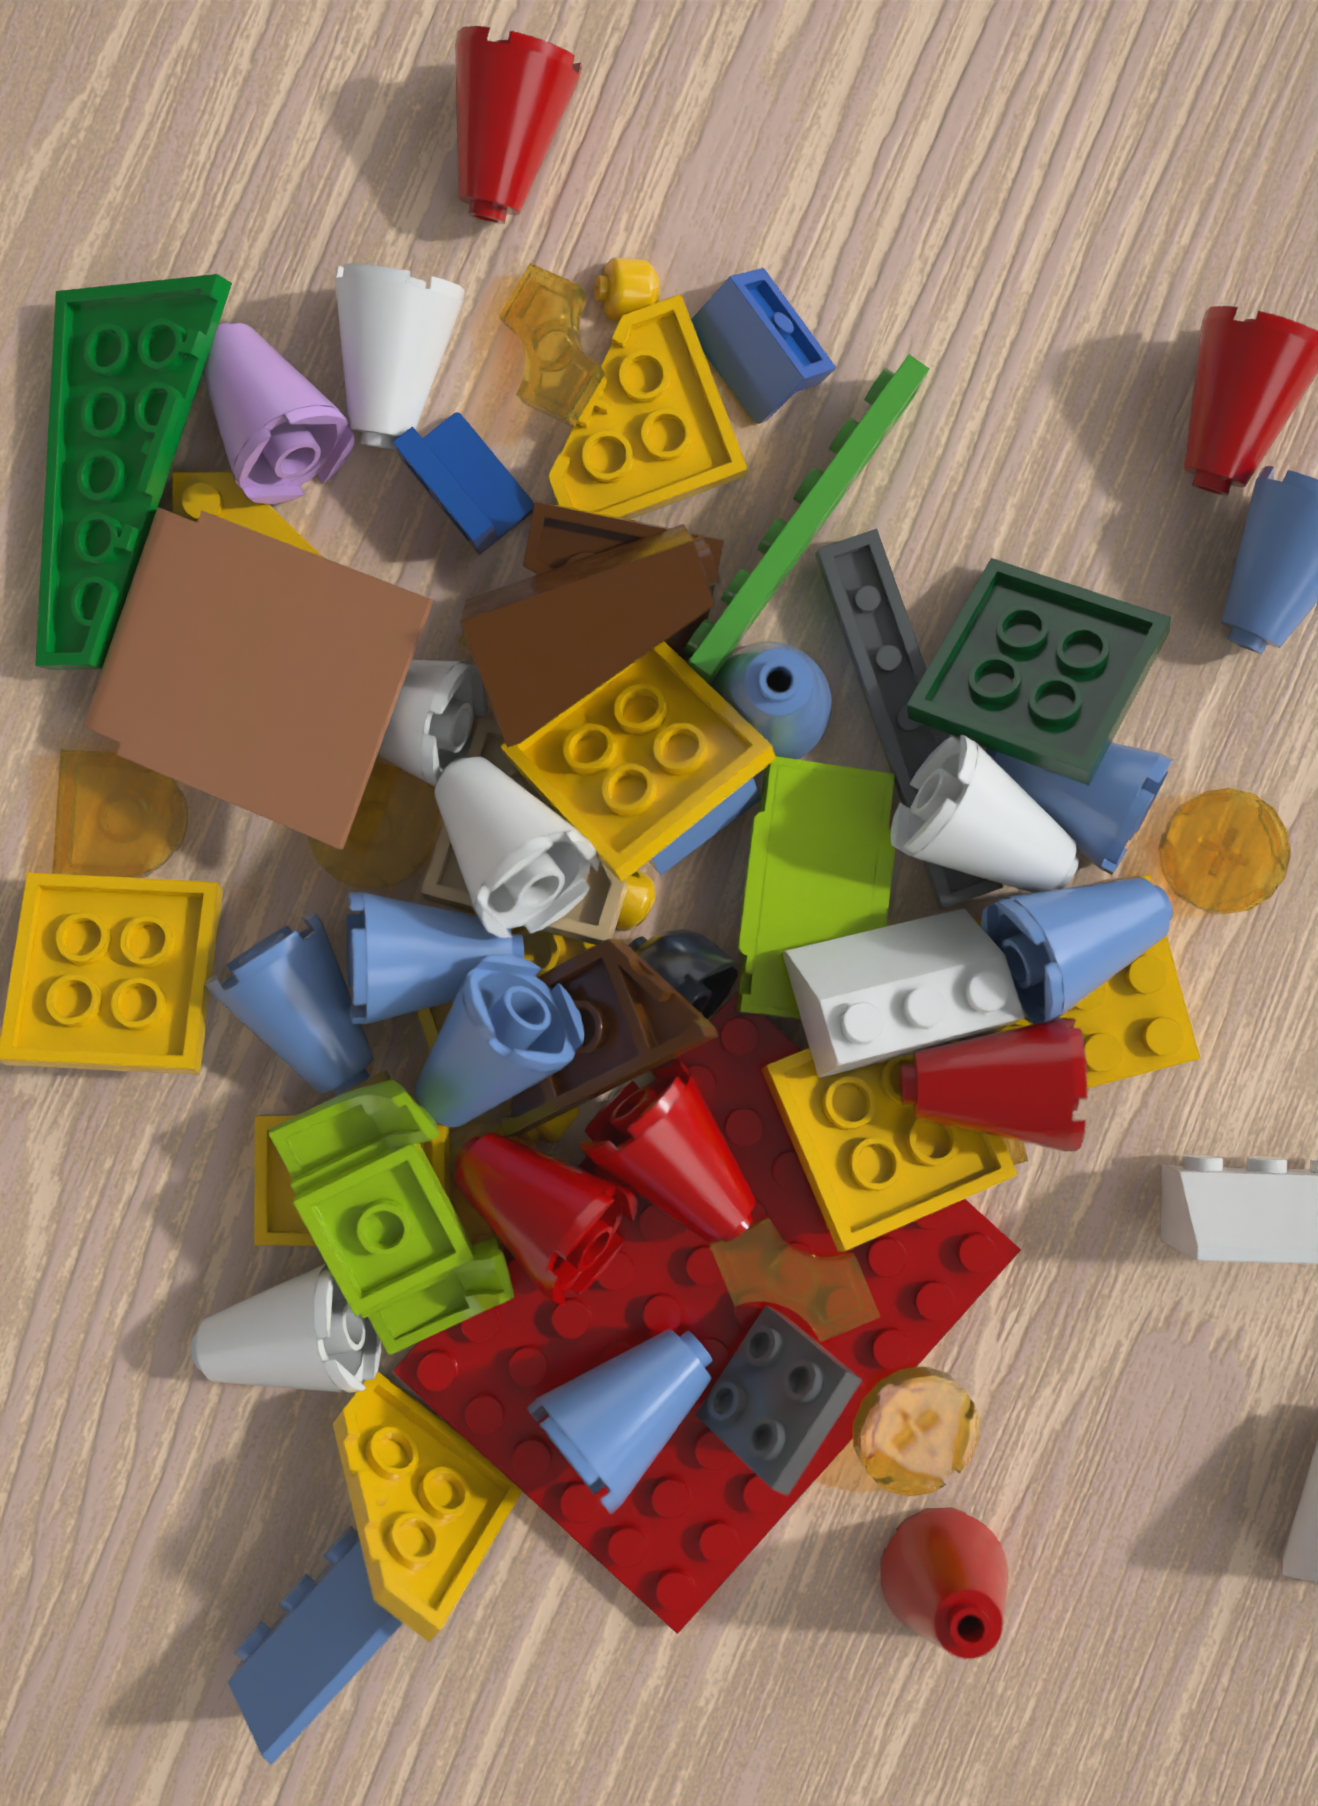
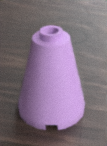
(271, 418)

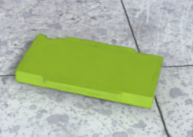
(812, 871)

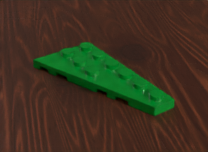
(116, 415)

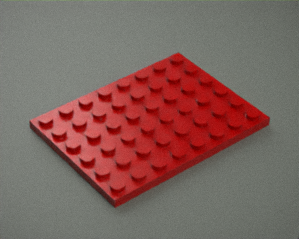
(697, 1501)

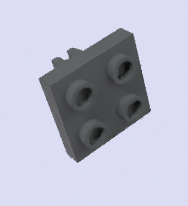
(777, 1399)

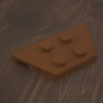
(628, 1025)

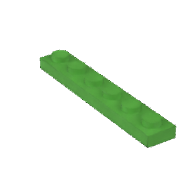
(818, 498)

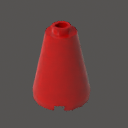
(506, 116)
(1244, 393)
(1005, 1084)
(672, 1153)
(545, 1211)
(947, 1580)

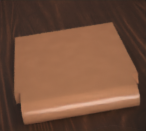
(256, 671)

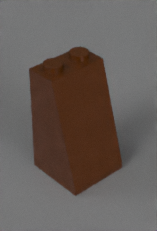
(583, 623)

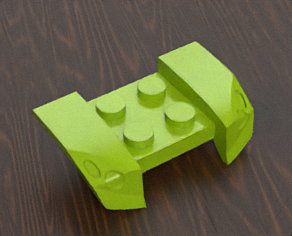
(386, 1215)

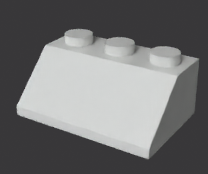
(900, 990)
(1241, 1211)

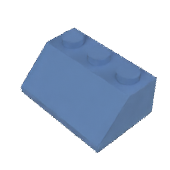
(310, 1650)

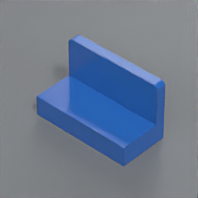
(759, 343)
(465, 480)

